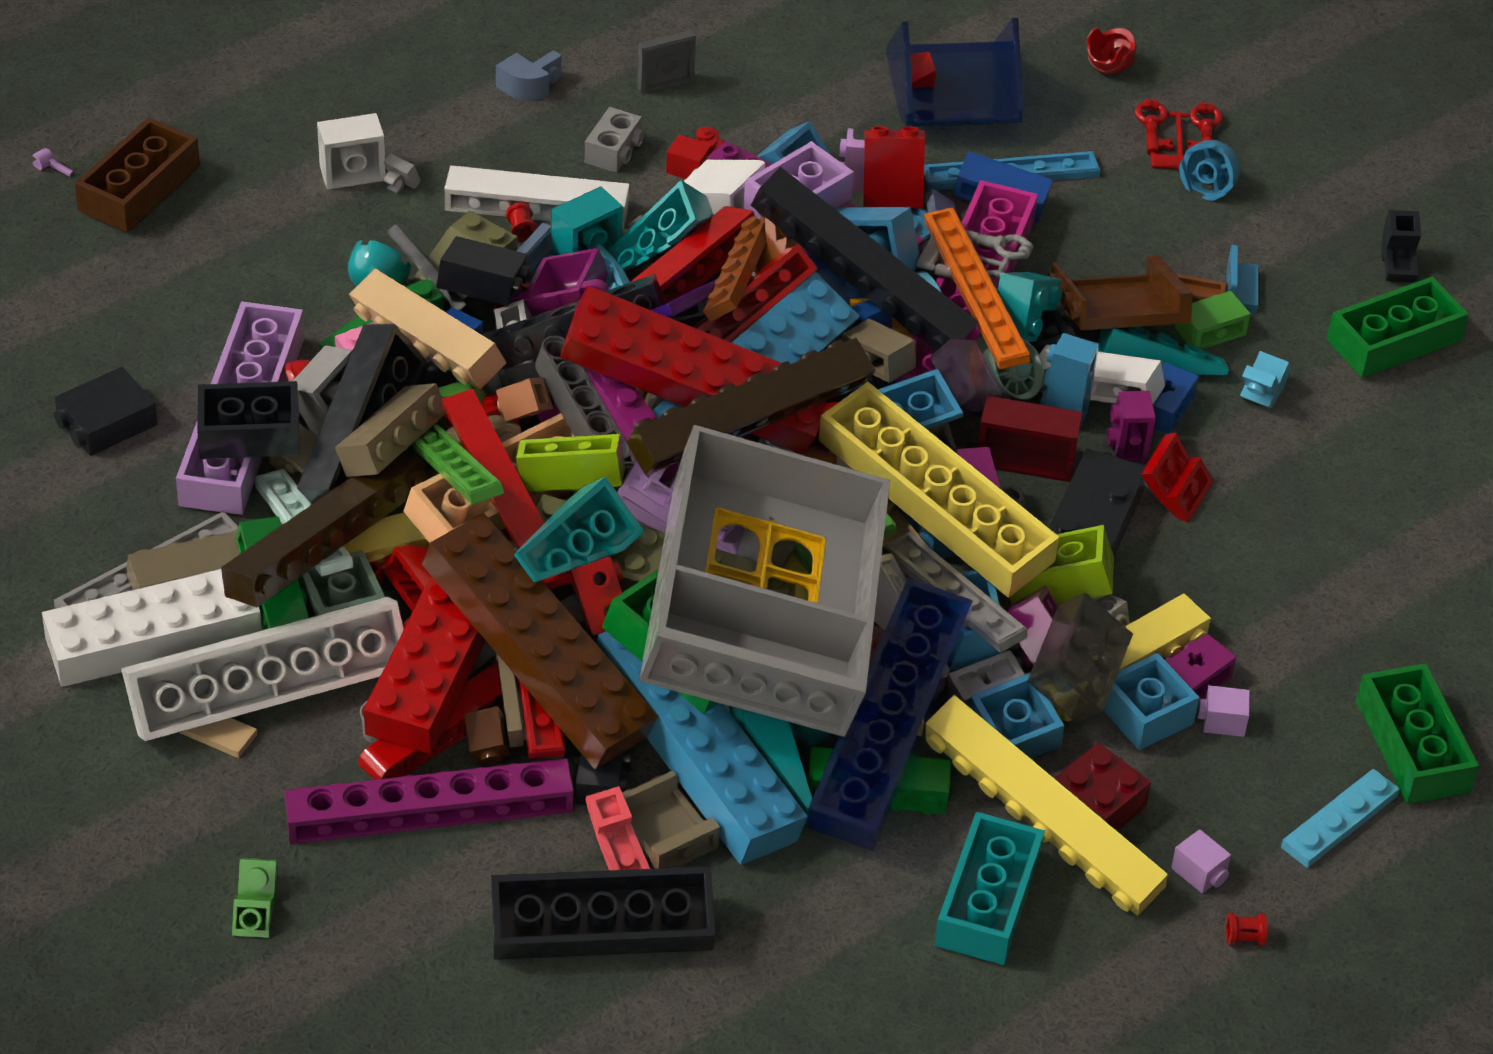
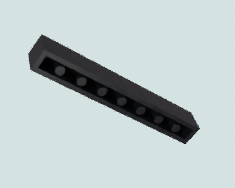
(861, 261)

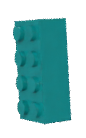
(989, 888)

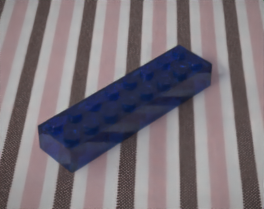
(890, 721)

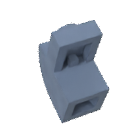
(527, 79)

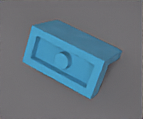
(1243, 280)

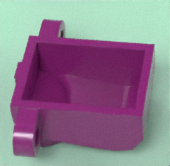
(563, 280)

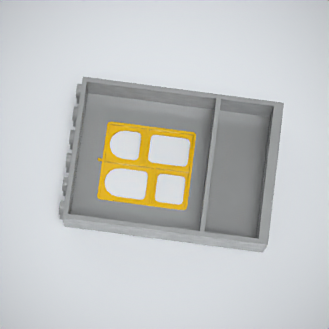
(722, 629)

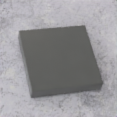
(666, 61)

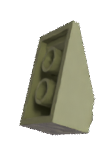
(474, 228)

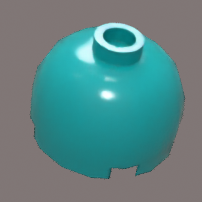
(376, 256)

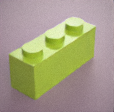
(570, 462)

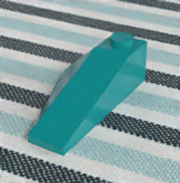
(662, 226)
(1142, 344)
(580, 532)
(778, 747)

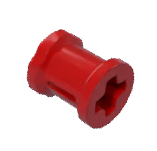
(516, 217)
(1246, 929)

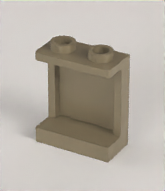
(668, 824)

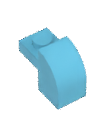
(1265, 379)

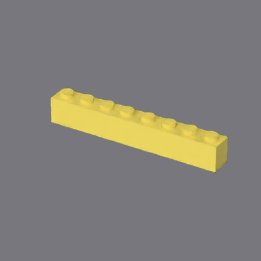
(1046, 805)

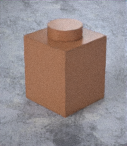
(523, 399)

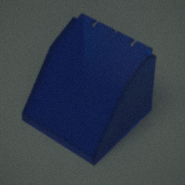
(972, 81)

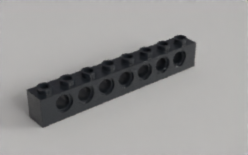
(524, 338)

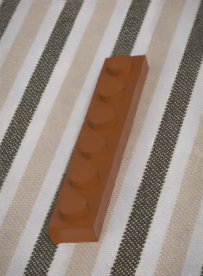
(737, 269)

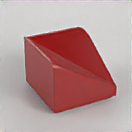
(922, 70)

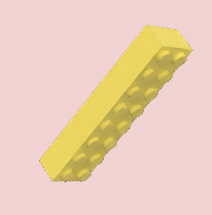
(939, 489)

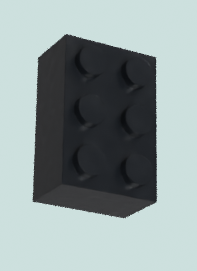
(248, 420)

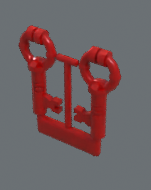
(1152, 123)

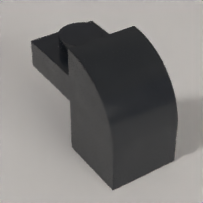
(1400, 244)

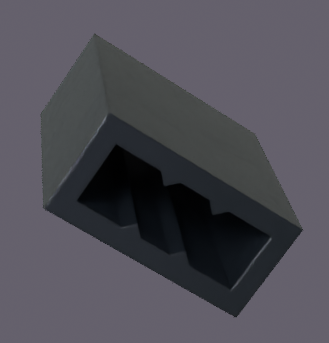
(482, 271)
(105, 411)

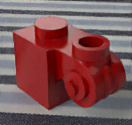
(689, 154)

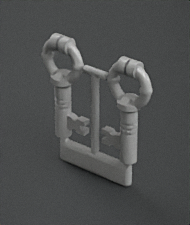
(931, 253)

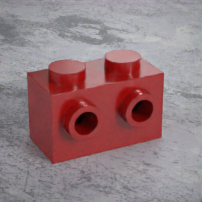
(595, 588)

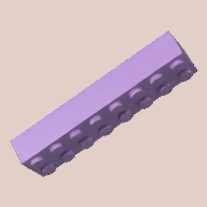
(255, 351)

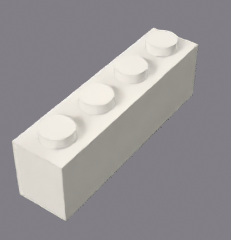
(1119, 373)

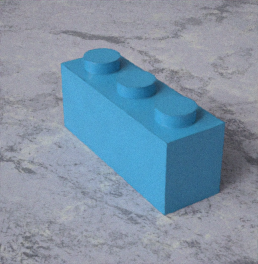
(1070, 374)

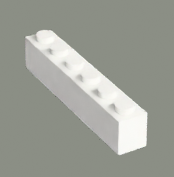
(495, 190)

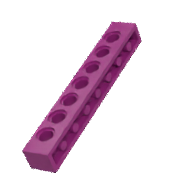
(428, 801)

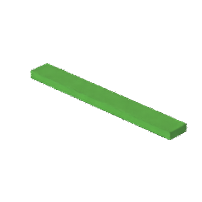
(457, 465)

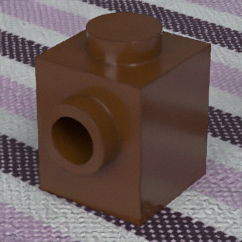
(487, 736)

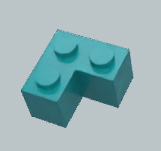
(1025, 299)

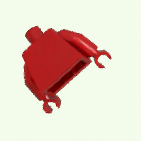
(405, 572)

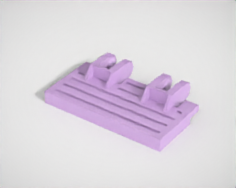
(650, 505)

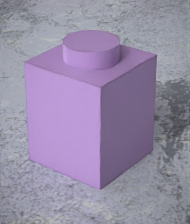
(1225, 711)
(1201, 861)

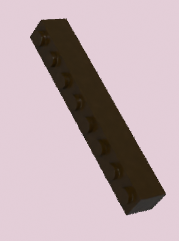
(754, 403)
(320, 530)

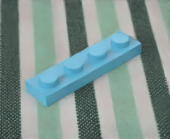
(1340, 818)

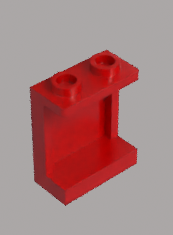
(893, 167)

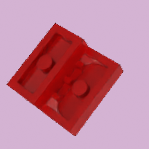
(1176, 478)

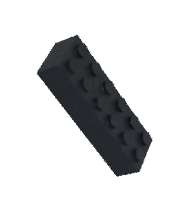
(376, 372)
(602, 912)

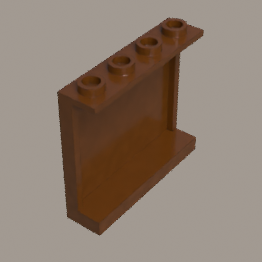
(1126, 300)

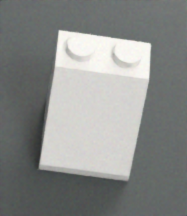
(724, 181)

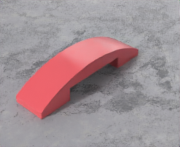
(614, 830)

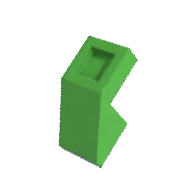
(255, 897)

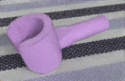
(46, 158)

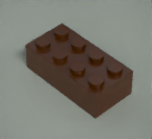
(137, 174)

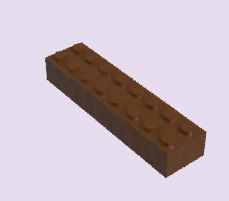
(539, 641)

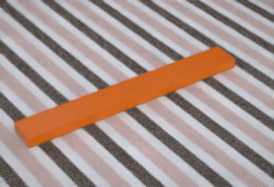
(977, 288)

